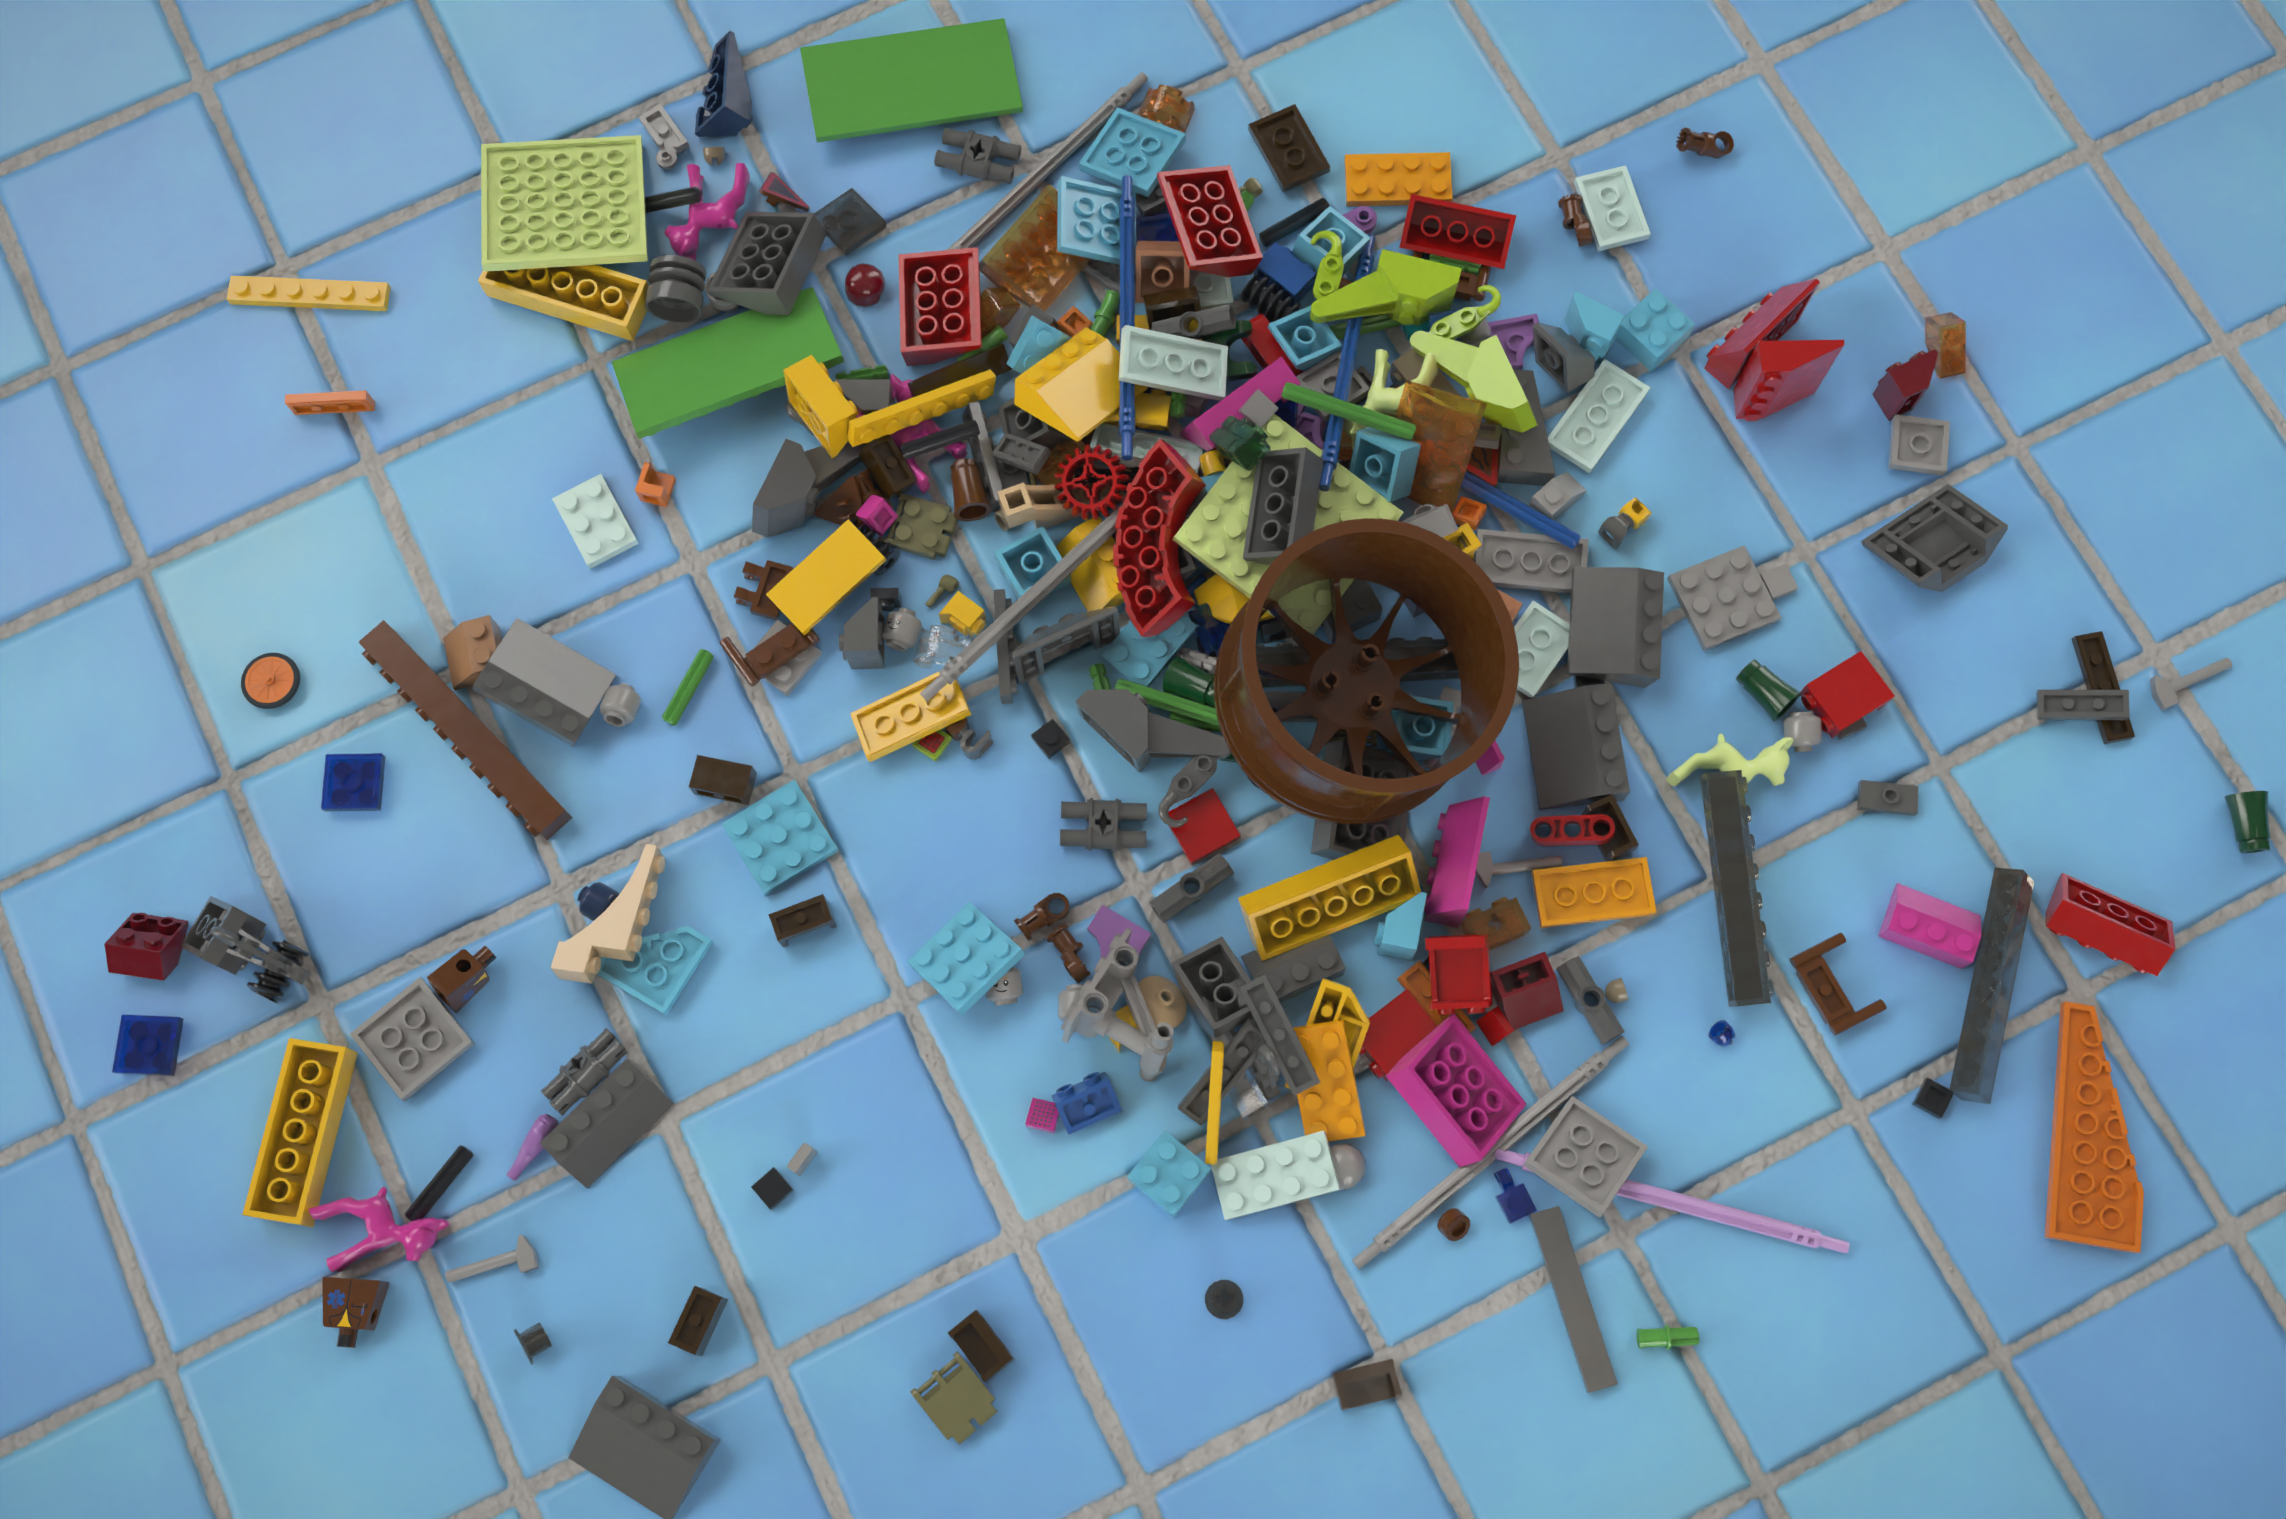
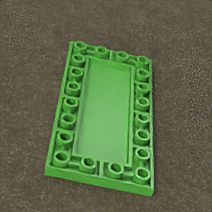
(911, 80)
(722, 364)

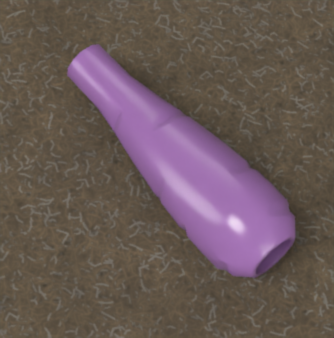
(531, 1146)

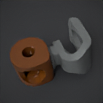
(960, 730)

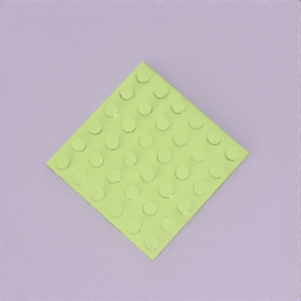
(562, 203)
(1219, 526)

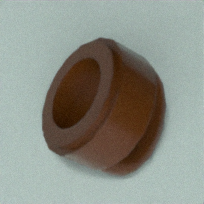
(1453, 1224)

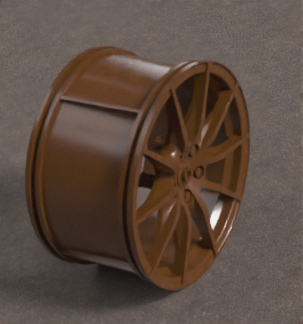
(1353, 683)

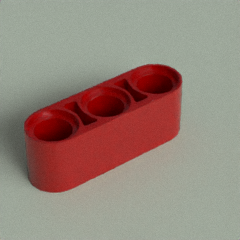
(1264, 345)
(1585, 822)

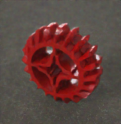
(1078, 483)

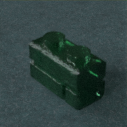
(1240, 442)

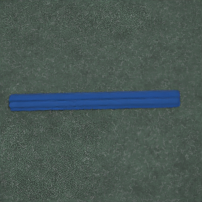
(1520, 510)

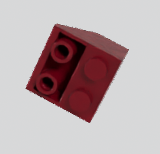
(1905, 384)
(146, 946)
(1527, 991)

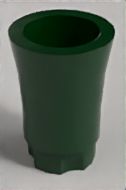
(1189, 682)
(1768, 689)
(2250, 820)

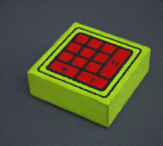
(933, 744)

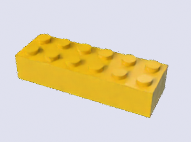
(576, 294)
(1330, 897)
(300, 1132)

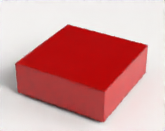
(1495, 1026)

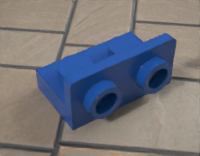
(1086, 1102)

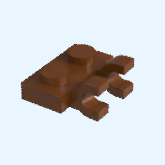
(769, 577)

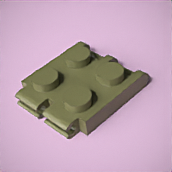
(922, 527)
(956, 1400)

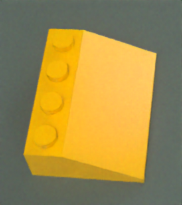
(1074, 385)

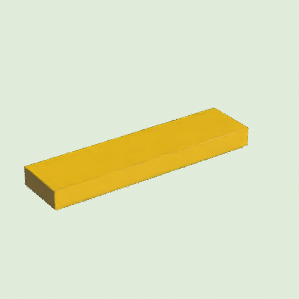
(1214, 1102)

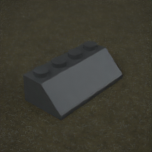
(1282, 502)
(607, 1123)

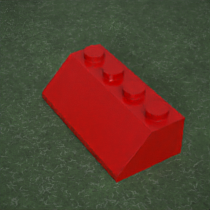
(1457, 231)
(2110, 925)

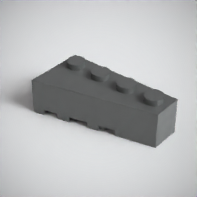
(1526, 455)

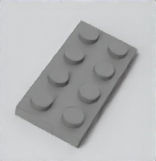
(1529, 560)

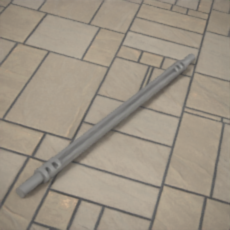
(1049, 164)
(1023, 605)
(1512, 1134)

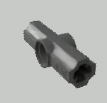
(1209, 322)
(1177, 899)
(1599, 1017)

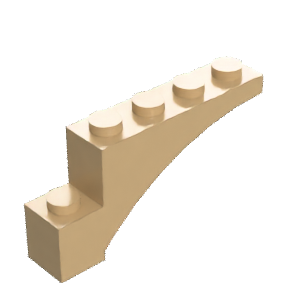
(1040, 504)
(618, 929)

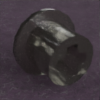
(1224, 1299)
(533, 1341)

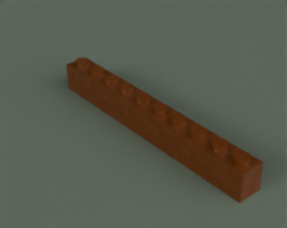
(465, 730)

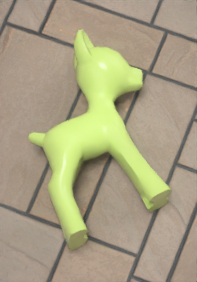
(1388, 399)
(1723, 756)

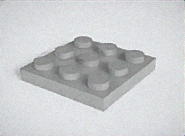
(1724, 598)
(412, 1039)
(1585, 1156)

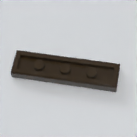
(991, 358)
(2100, 675)

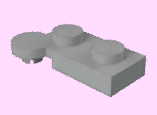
(665, 135)

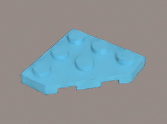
(659, 967)

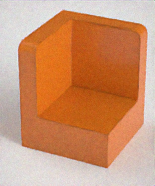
(654, 486)

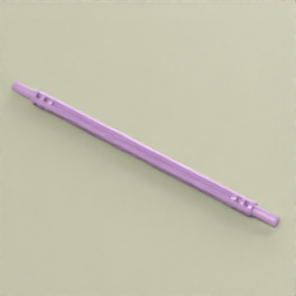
(1711, 1211)

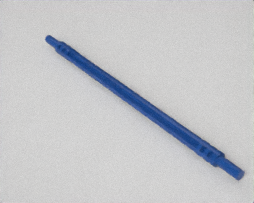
(1127, 309)
(1335, 426)

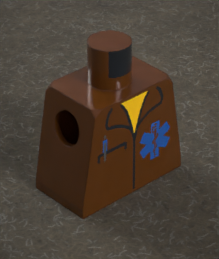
(461, 977)
(352, 1306)

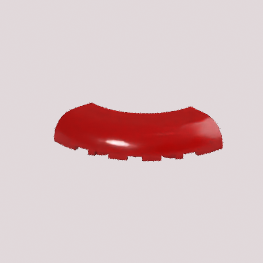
(1144, 544)

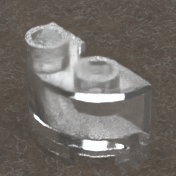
(939, 646)

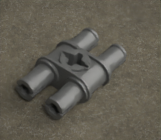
(974, 162)
(1113, 836)
(584, 1071)

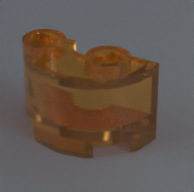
(1167, 107)

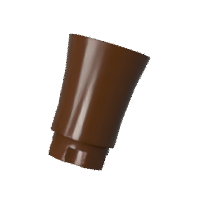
(968, 491)

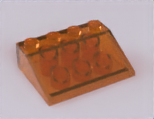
(1028, 258)
(1447, 435)

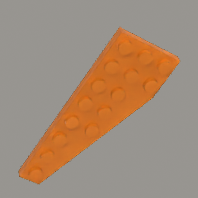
(2091, 1168)

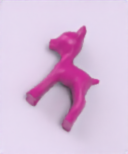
(718, 215)
(957, 450)
(381, 1228)

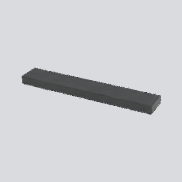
(1573, 1299)

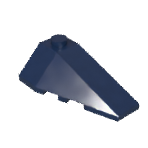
(727, 93)

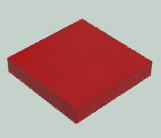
(1207, 827)

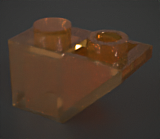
(997, 308)
(1948, 336)

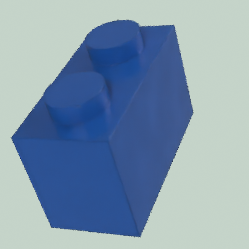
(1287, 272)

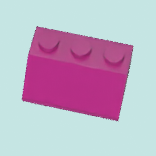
(1931, 926)

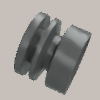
(675, 288)

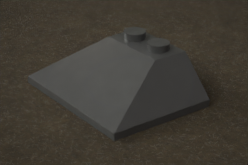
(1938, 539)
(1099, 624)

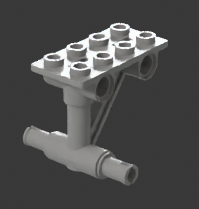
(1095, 1016)

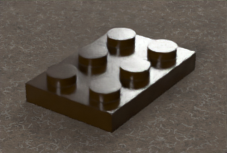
(1289, 148)

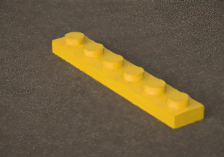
(308, 293)
(921, 408)

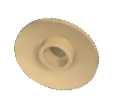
(1172, 1009)

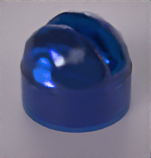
(1722, 1033)

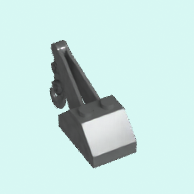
(795, 482)
(1139, 735)
(232, 938)
(1211, 988)

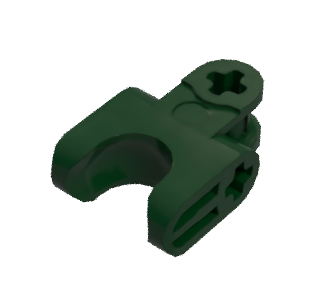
(1235, 370)

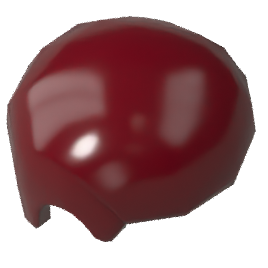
(864, 284)

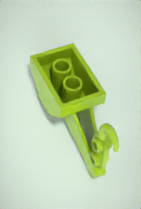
(1401, 286)
(1480, 369)

